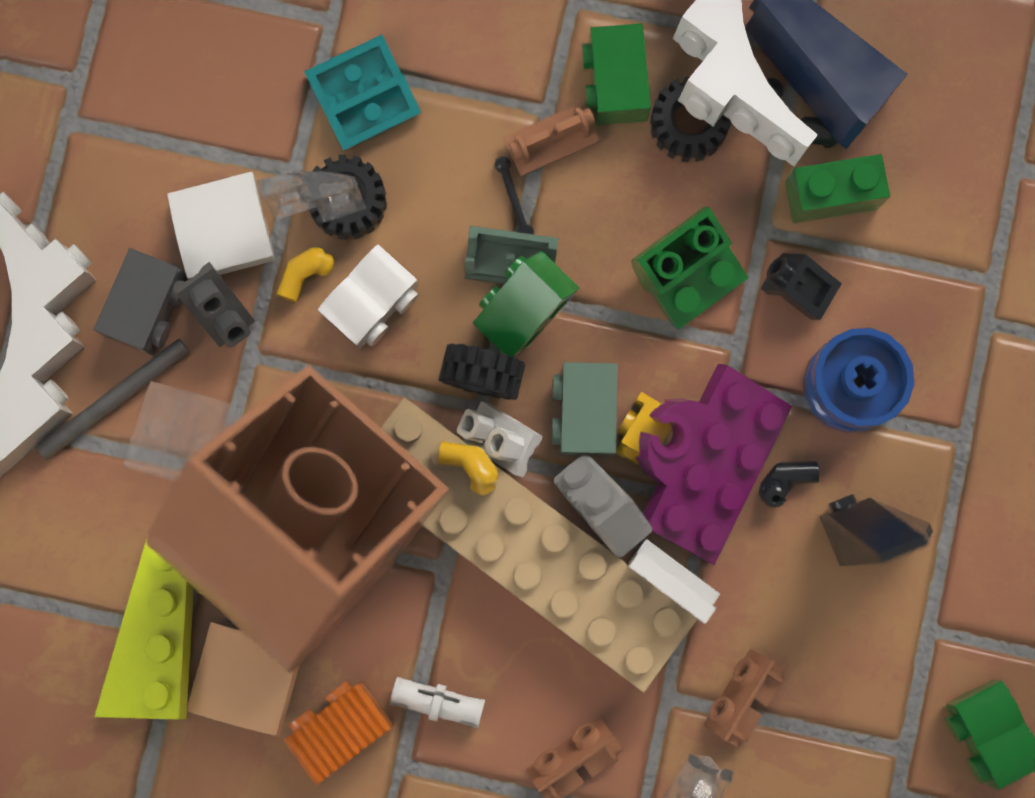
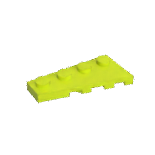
(152, 648)

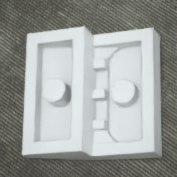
(221, 225)
(674, 580)

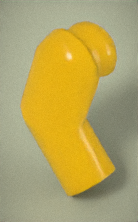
(301, 267)
(475, 463)

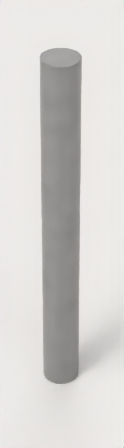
(112, 399)

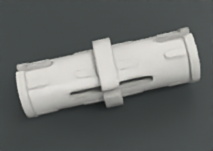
(437, 702)

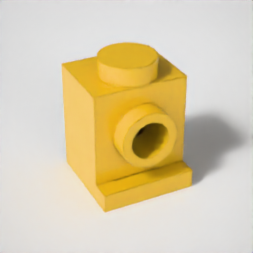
(637, 423)

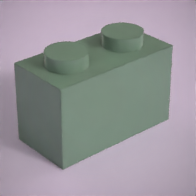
(587, 409)

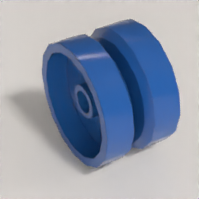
(880, 366)

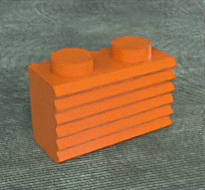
(338, 731)

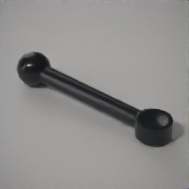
(503, 164)

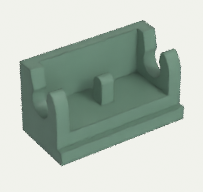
(495, 250)

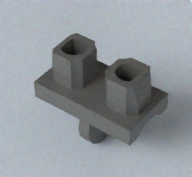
(215, 306)

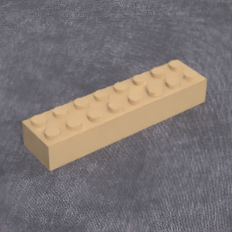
(547, 560)

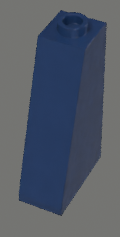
(825, 63)

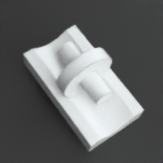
(500, 437)

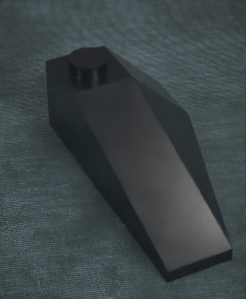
(872, 531)

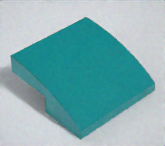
(362, 92)

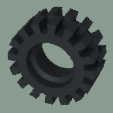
(676, 141)
(373, 197)
(482, 371)

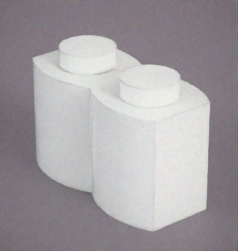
(370, 297)

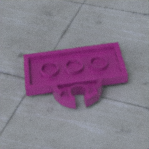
(710, 460)

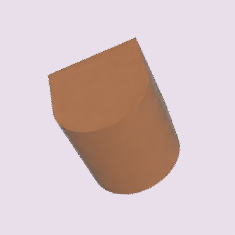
(294, 516)

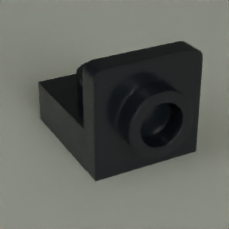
(801, 284)

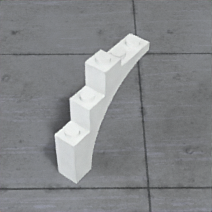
(732, 81)
(40, 342)

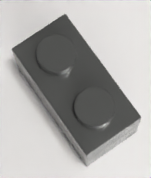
(141, 302)

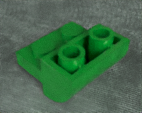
(689, 267)

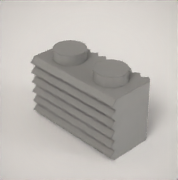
(603, 505)

